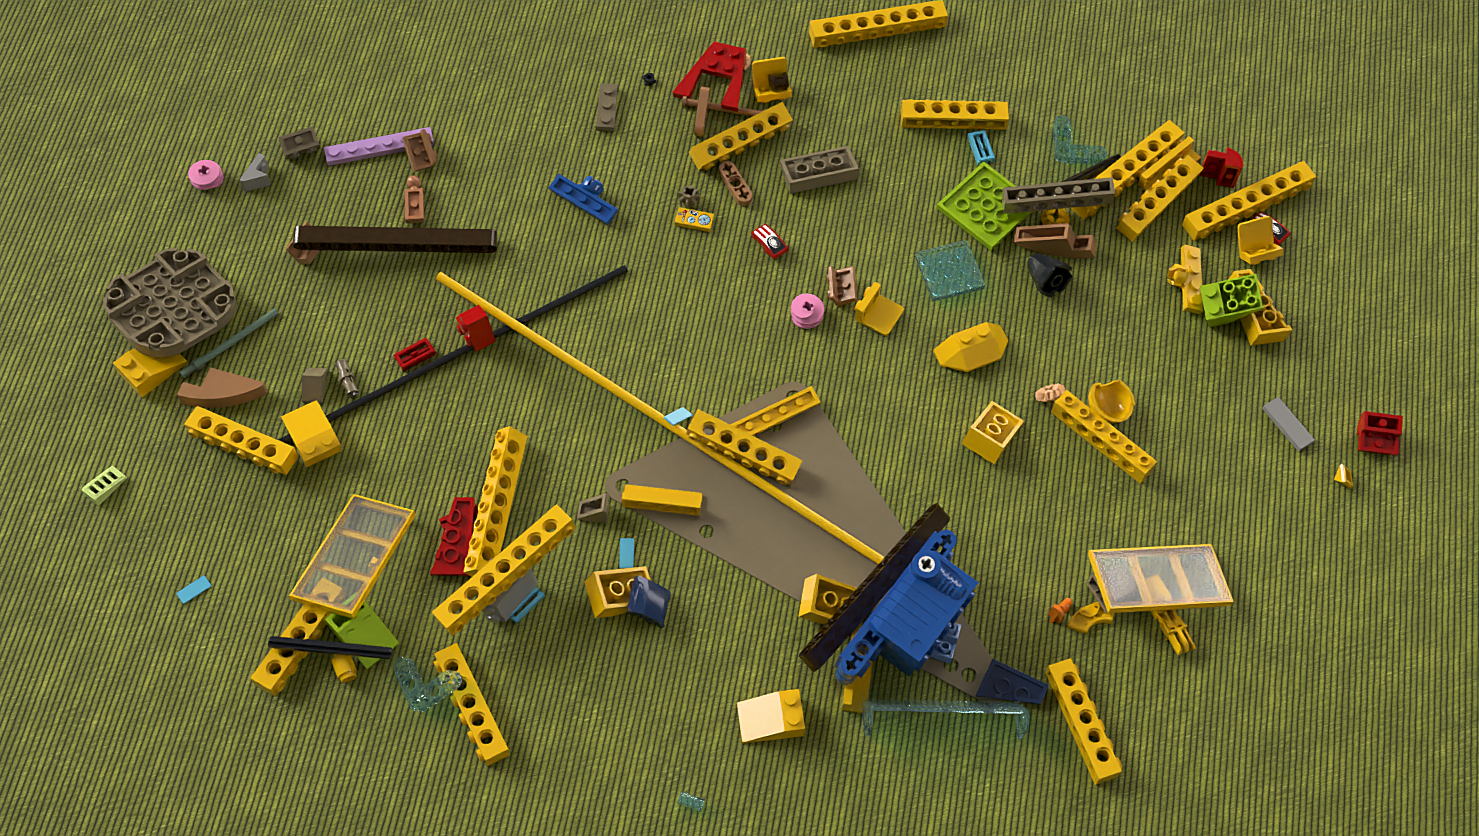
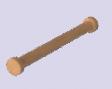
(714, 106)

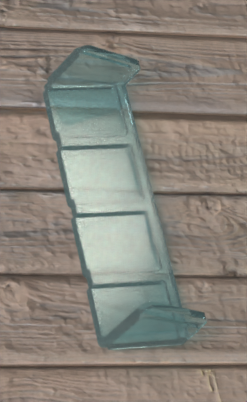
(1021, 712)

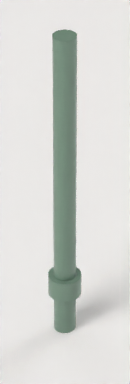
(198, 364)

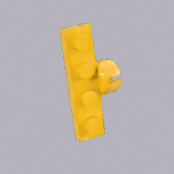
(1188, 278)

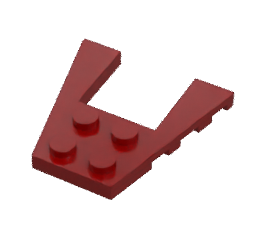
(720, 61)

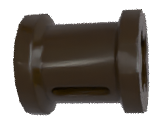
(778, 81)

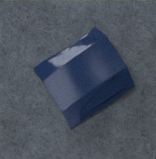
(649, 601)

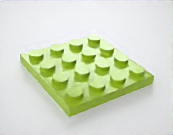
(979, 207)

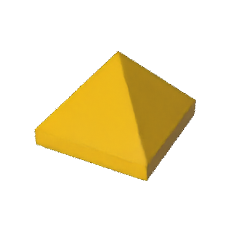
(1344, 476)

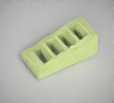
(102, 494)

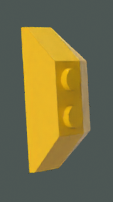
(972, 347)

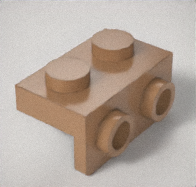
(420, 150)
(842, 285)

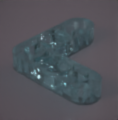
(1070, 150)
(420, 690)

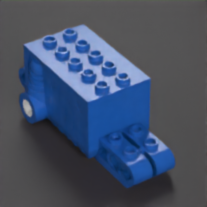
(911, 613)

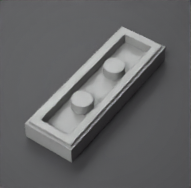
(1288, 424)

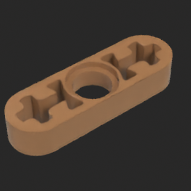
(702, 111)
(735, 176)

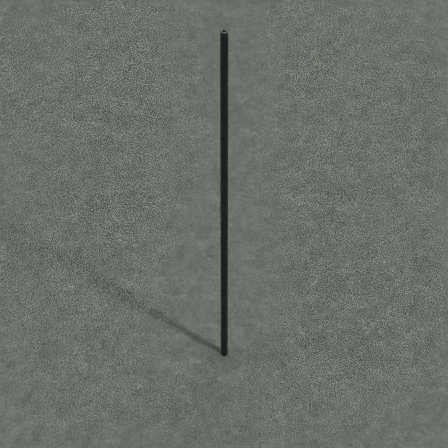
(465, 349)

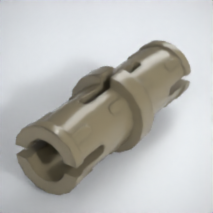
(346, 378)

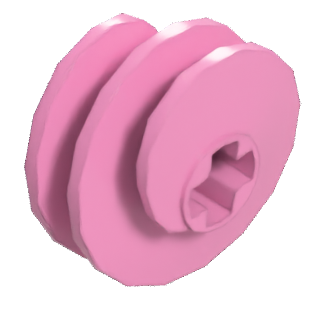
(205, 175)
(807, 311)

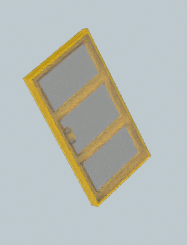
(352, 556)
(1160, 578)

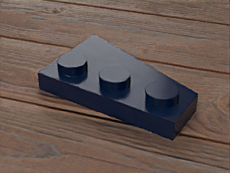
(1010, 684)

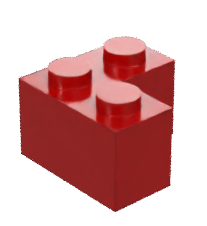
(475, 328)

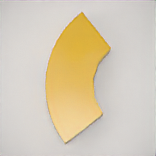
(1088, 617)

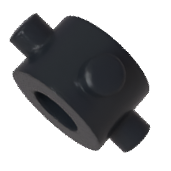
(648, 79)

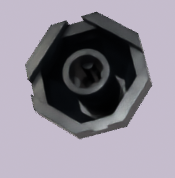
(1049, 274)

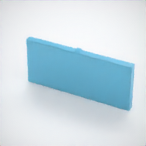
(677, 416)
(626, 552)
(193, 589)

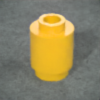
(344, 667)

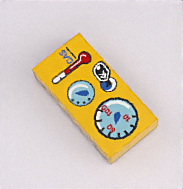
(694, 219)

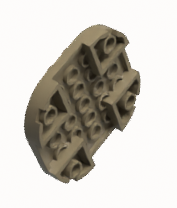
(170, 303)

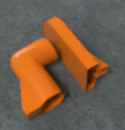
(1058, 612)

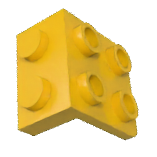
(760, 72)
(1257, 241)
(877, 311)

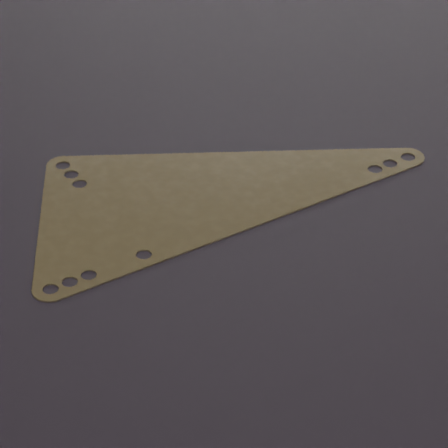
(773, 539)

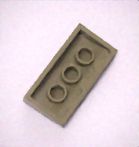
(819, 169)

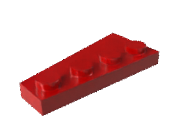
(455, 539)

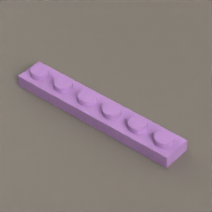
(369, 147)

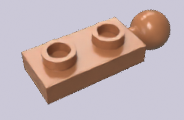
(414, 201)

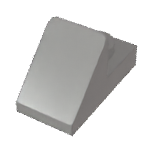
(255, 174)

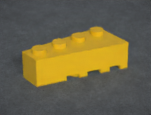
(1266, 324)

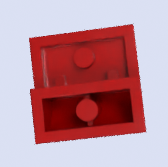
(1223, 167)
(1379, 433)

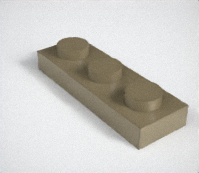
(607, 107)

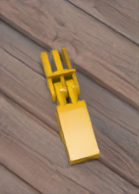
(1174, 630)

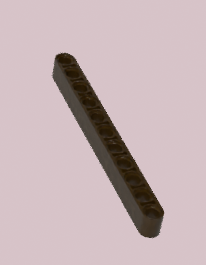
(395, 239)
(872, 589)

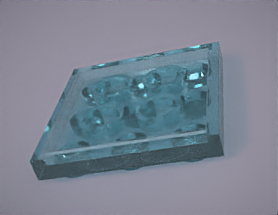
(949, 270)

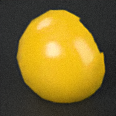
(1111, 401)

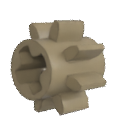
(689, 196)

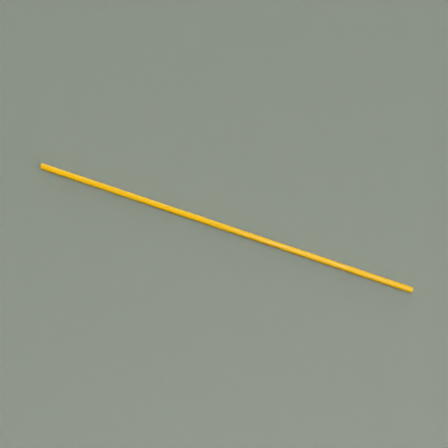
(658, 417)

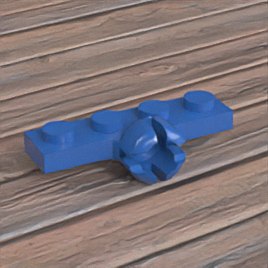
(585, 197)

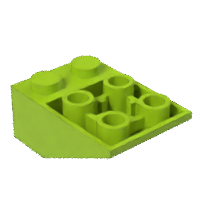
(1231, 299)
(363, 629)

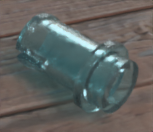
(691, 801)

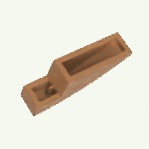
(1056, 241)
(221, 390)

